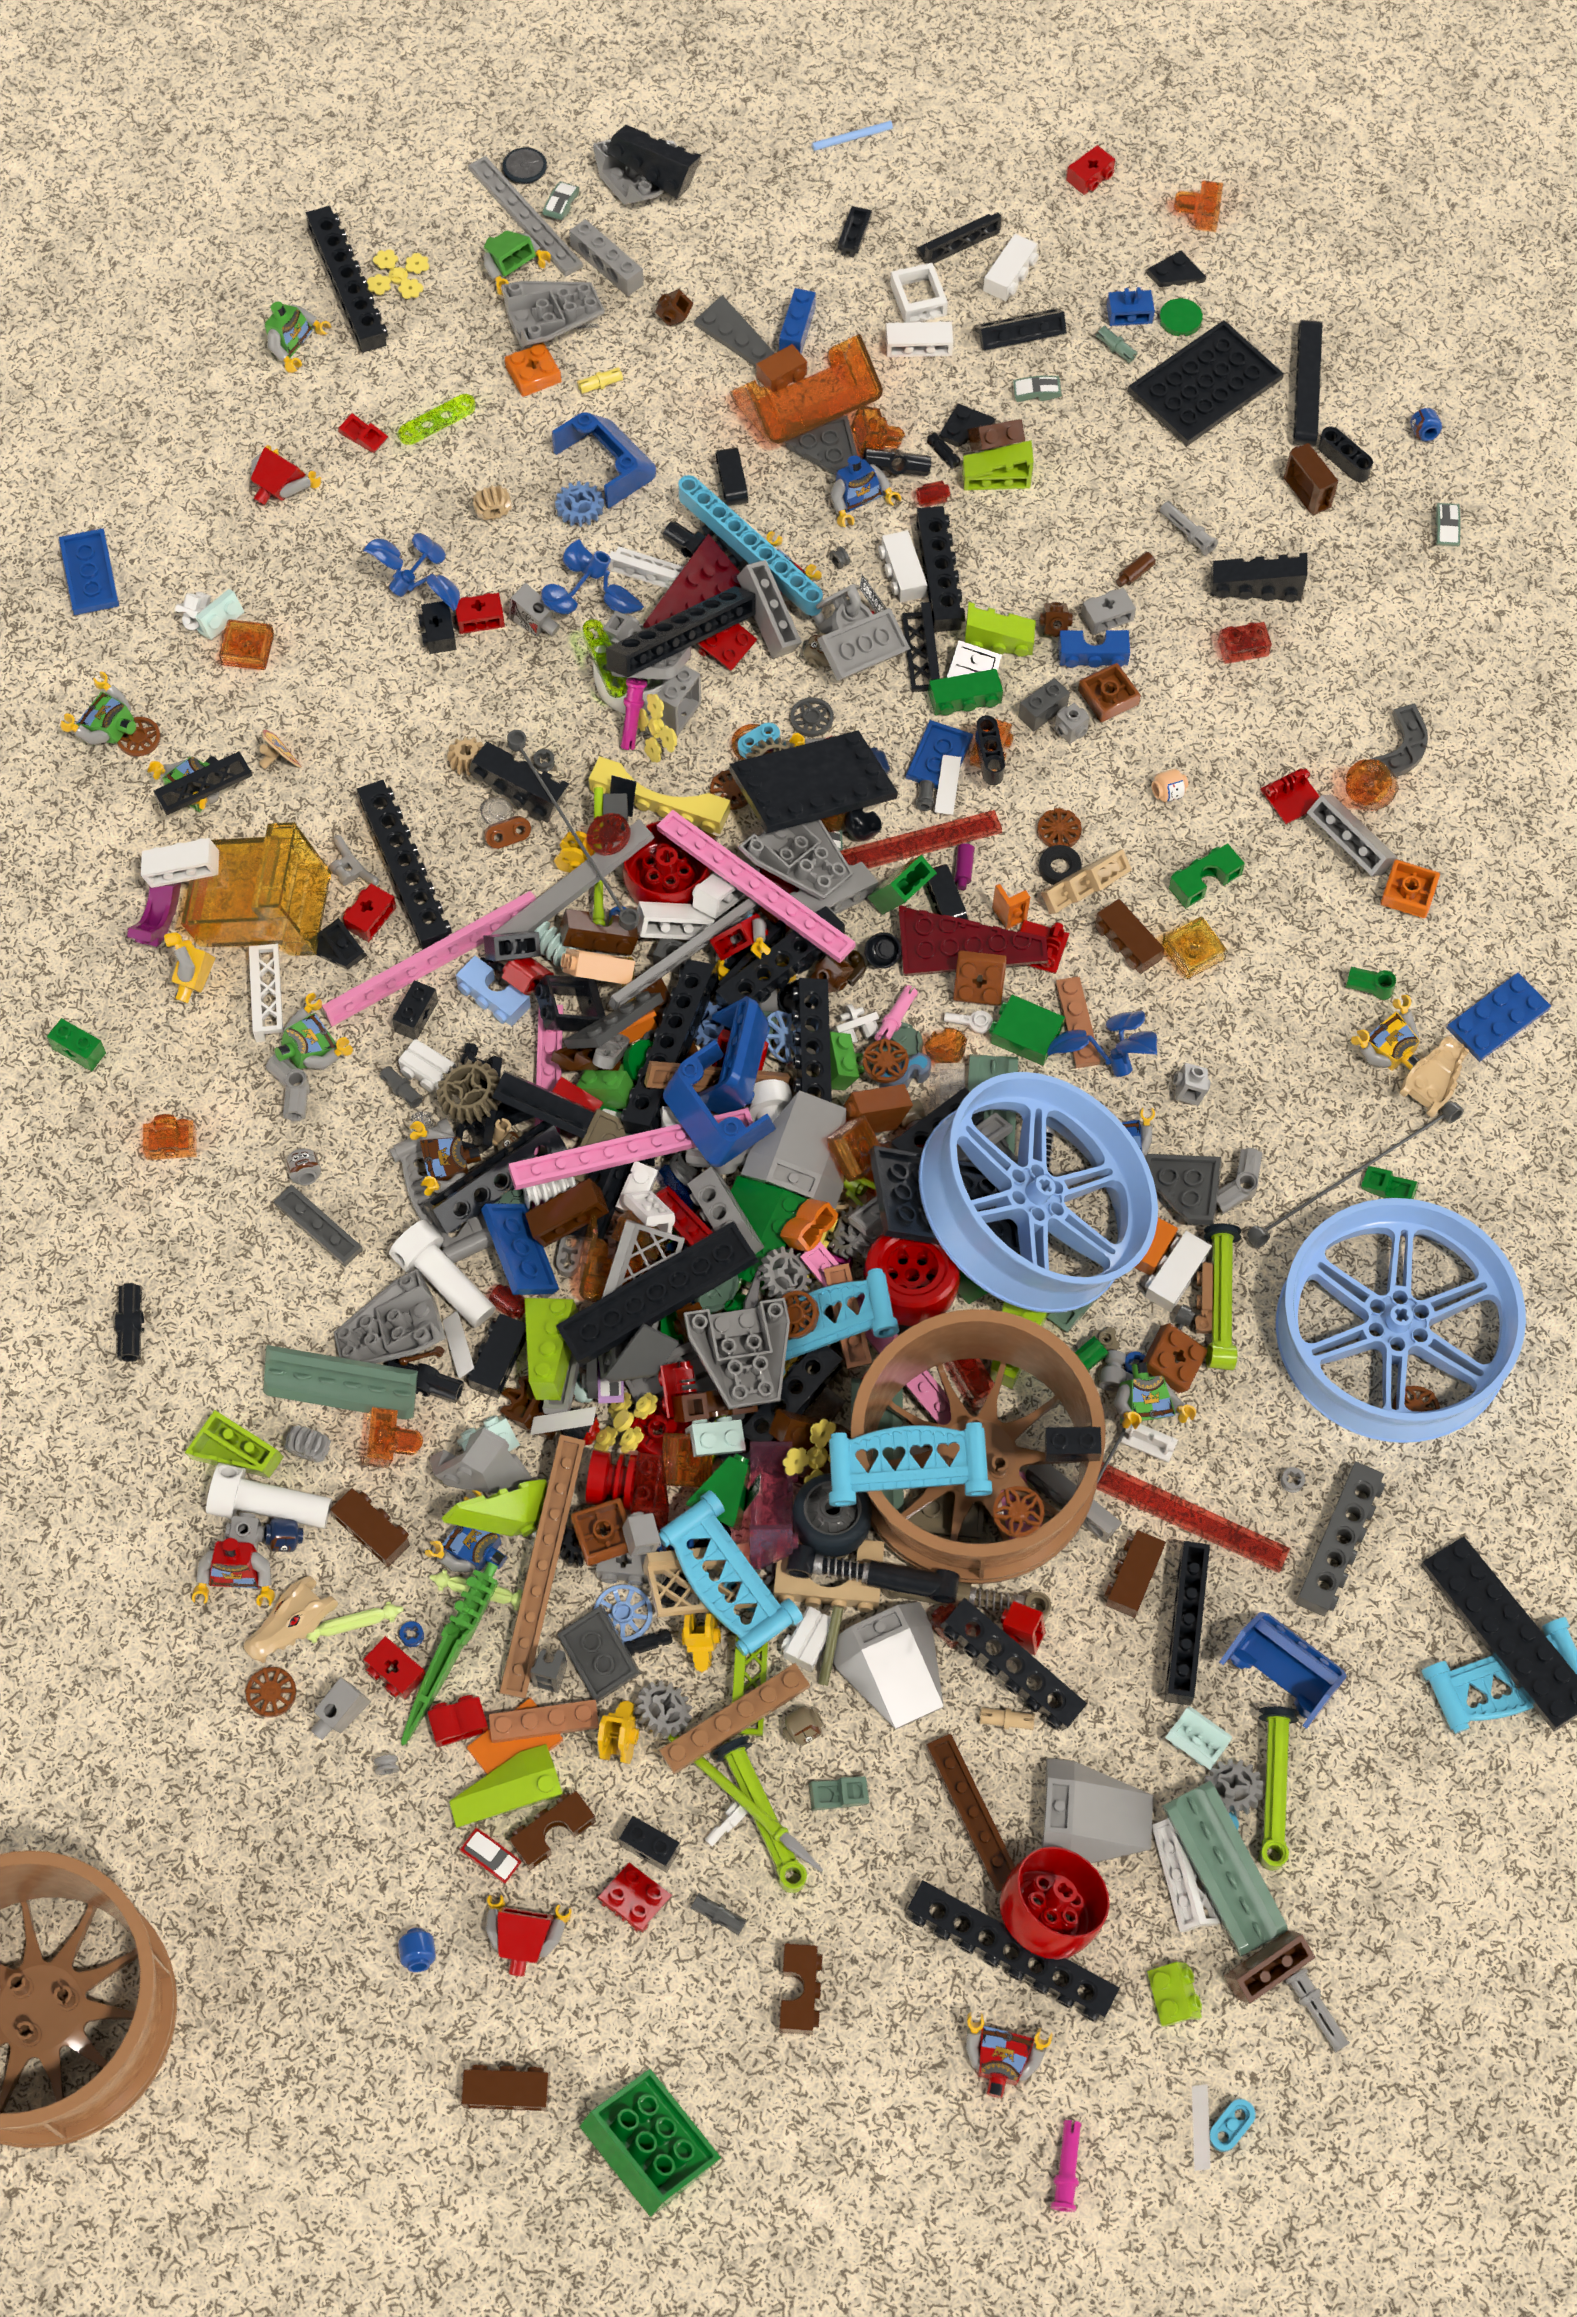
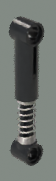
(938, 1584)

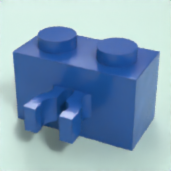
(1130, 307)

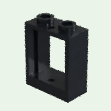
(587, 995)

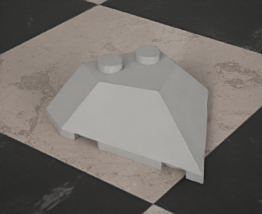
(483, 1465)

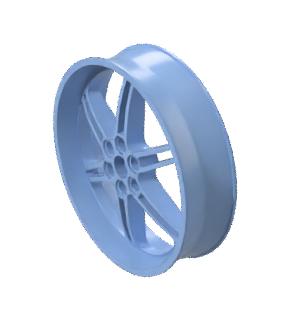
(1034, 1196)
(1395, 1219)

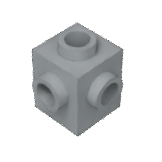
(621, 627)
(1072, 723)
(1191, 1083)
(244, 1523)

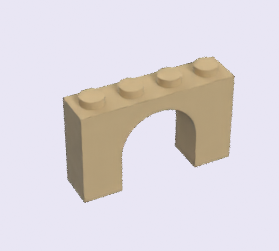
(845, 1595)

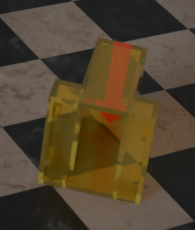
(263, 893)

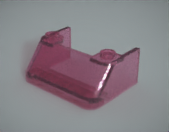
(773, 1506)

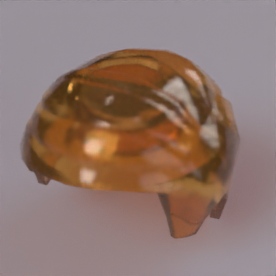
(946, 1046)

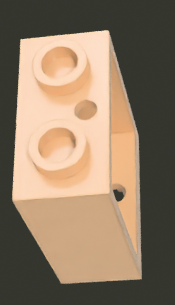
(597, 966)

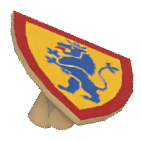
(273, 753)

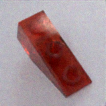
(651, 1488)

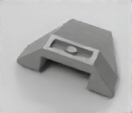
(621, 179)
(548, 308)
(800, 856)
(798, 1150)
(393, 1323)
(743, 1351)
(893, 1663)
(1094, 1813)

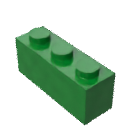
(965, 692)

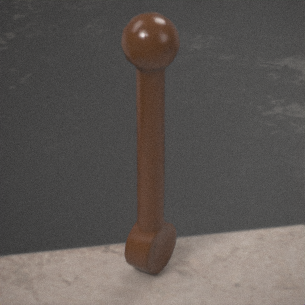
(438, 1351)

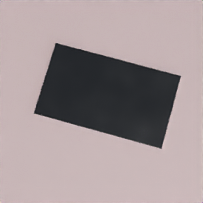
(622, 786)

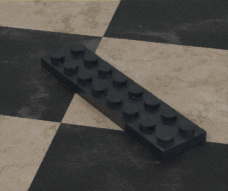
(657, 1293)
(1506, 1631)

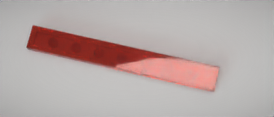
(924, 840)
(1193, 1518)

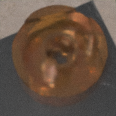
(1382, 791)

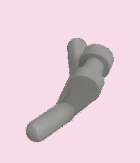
(338, 866)

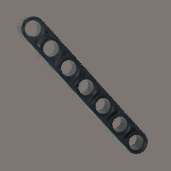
(1308, 382)

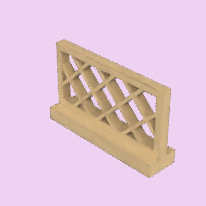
(668, 1564)

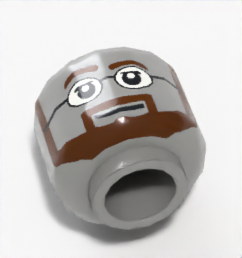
(303, 1166)

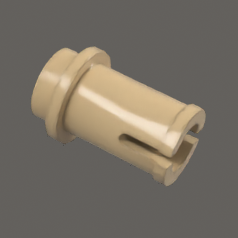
(500, 1130)

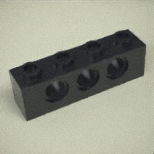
(921, 1130)

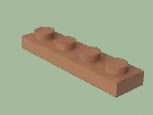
(1077, 1018)
(855, 1347)
(543, 1721)

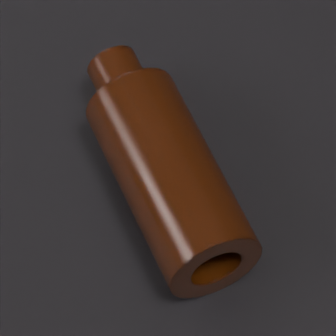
(1136, 569)

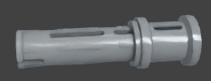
(1195, 534)
(1310, 1997)

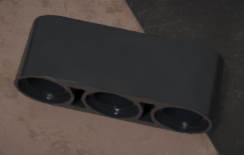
(1345, 454)
(731, 476)
(992, 741)
(945, 893)

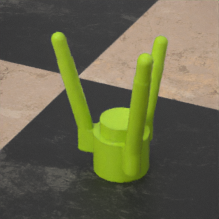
(858, 1187)

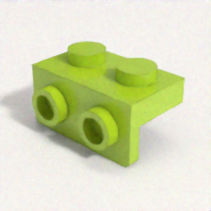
(1175, 1993)

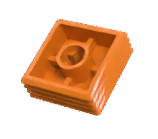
(533, 369)
(1414, 901)

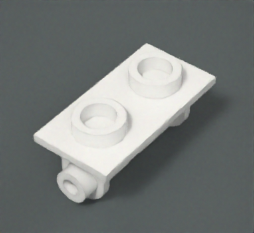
(1150, 1442)

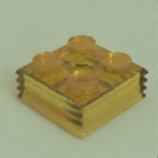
(1200, 936)

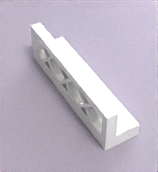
(644, 567)
(258, 993)
(1181, 1881)

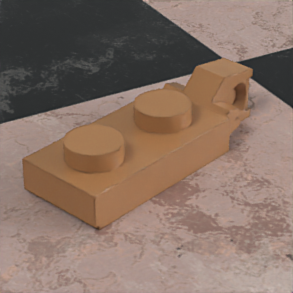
(1203, 1321)

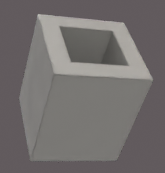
(641, 1534)

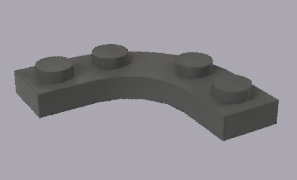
(1414, 741)

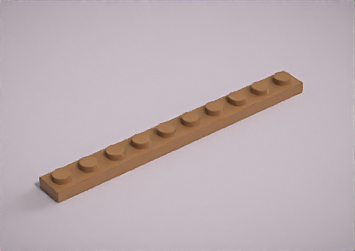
(542, 1567)

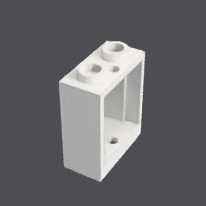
(914, 311)

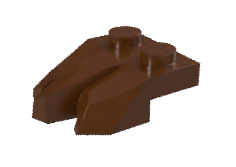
(578, 1059)
(524, 1406)

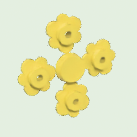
(398, 275)
(656, 728)
(623, 1420)
(816, 1456)

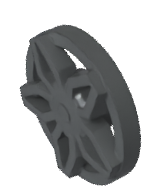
(812, 717)
(682, 1169)

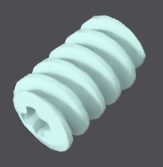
(550, 944)

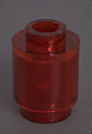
(933, 493)
(506, 1302)

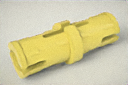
(600, 380)

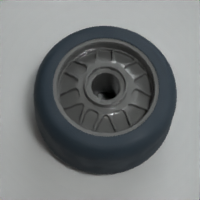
(829, 1533)

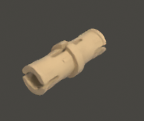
(1007, 1718)

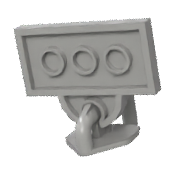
(856, 636)

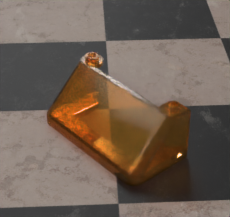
(815, 399)

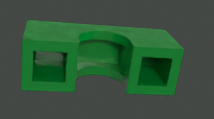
(1220, 863)

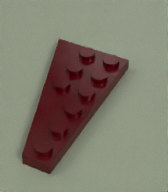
(702, 577)
(933, 942)

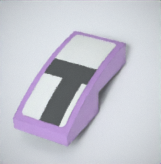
(608, 1391)

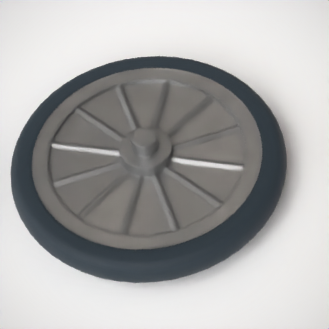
(524, 165)

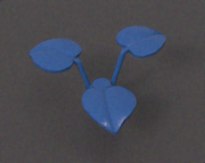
(580, 559)
(404, 580)
(1139, 1042)

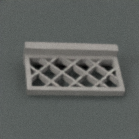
(625, 1250)

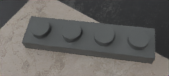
(318, 1225)

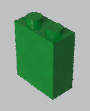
(901, 885)
(1026, 1029)

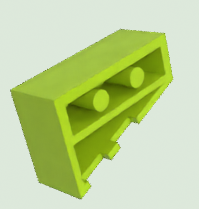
(999, 468)
(998, 632)
(233, 1445)

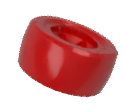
(668, 862)
(923, 1297)
(1064, 1886)

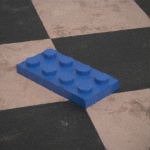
(89, 571)
(1498, 1017)
(519, 1253)

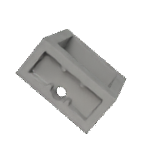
(680, 696)

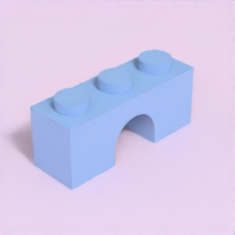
(506, 1005)

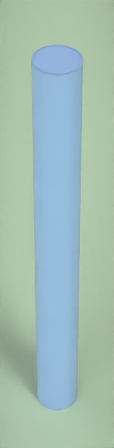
(852, 135)

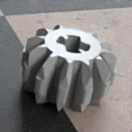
(307, 1444)

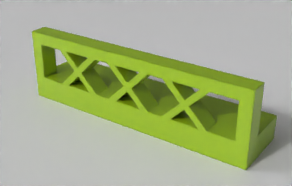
(739, 1680)

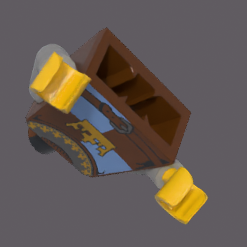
(443, 1157)

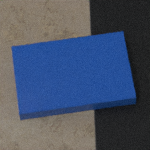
(935, 743)

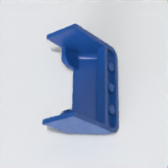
(631, 462)
(742, 1056)
(714, 1140)
(1287, 1662)

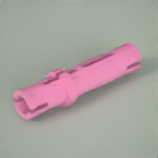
(892, 1021)

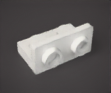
(650, 1210)

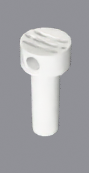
(769, 1099)
(421, 1250)
(233, 1492)

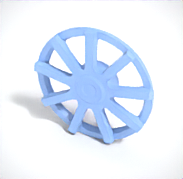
(782, 1036)
(623, 1611)

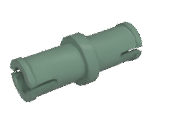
(1116, 344)

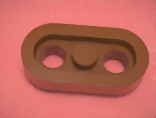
(508, 832)

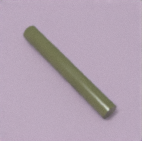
(830, 1645)

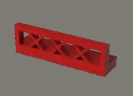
(686, 1221)

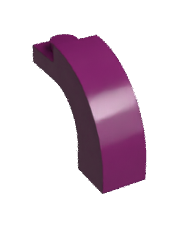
(157, 915)

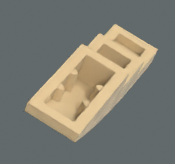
(1086, 881)

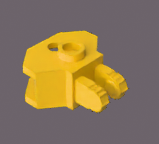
(572, 852)
(701, 1639)
(618, 1733)

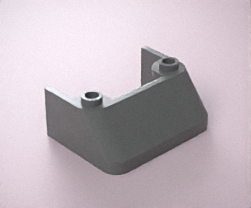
(637, 1356)

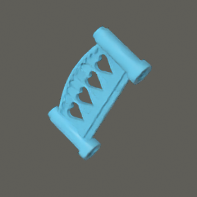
(874, 1314)
(967, 1467)
(702, 1523)
(1453, 1686)

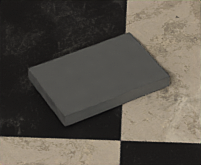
(599, 1653)

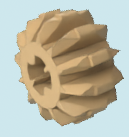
(492, 502)
(463, 753)

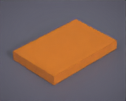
(492, 1755)

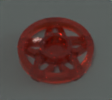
(608, 834)

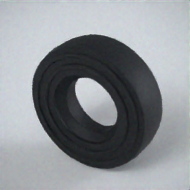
(1058, 852)

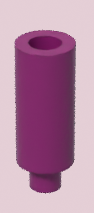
(964, 865)

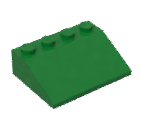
(767, 1211)
(649, 2142)

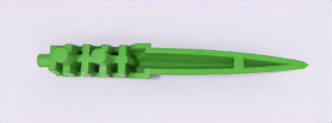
(455, 1636)

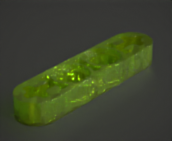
(435, 417)
(600, 658)

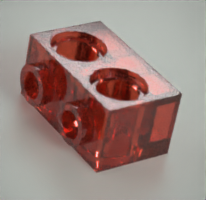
(1244, 644)

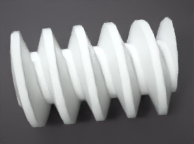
(547, 1190)

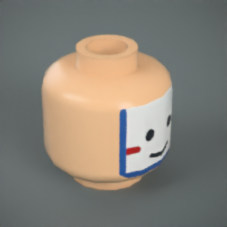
(1169, 785)

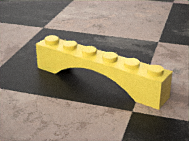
(703, 811)

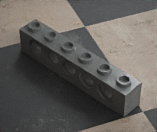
(1311, 1595)

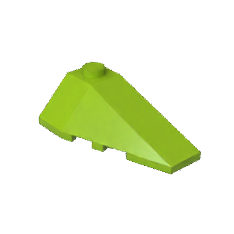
(503, 1512)
(514, 1785)

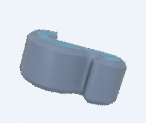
(918, 1067)

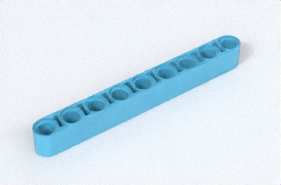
(749, 543)

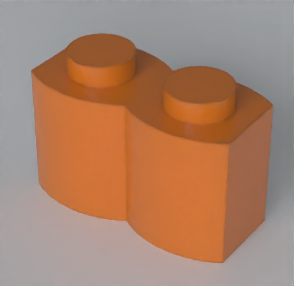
(808, 1226)

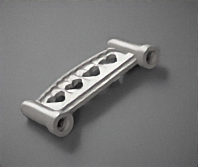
(474, 1234)

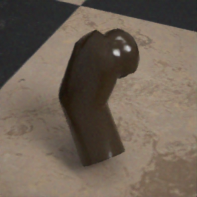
(857, 962)

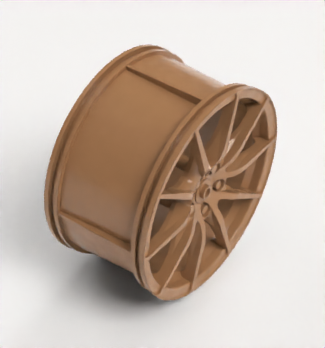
(1013, 1342)
(48, 2006)

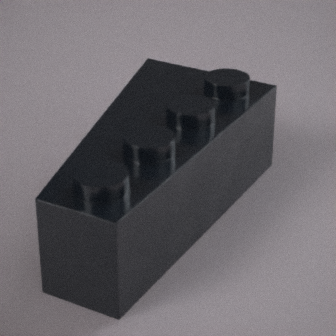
(655, 160)
(1260, 578)
(517, 781)

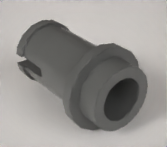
(925, 800)

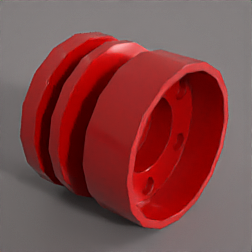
(610, 1478)

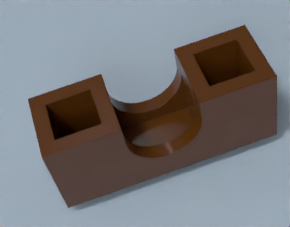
(581, 932)
(703, 1406)
(569, 1813)
(799, 2014)

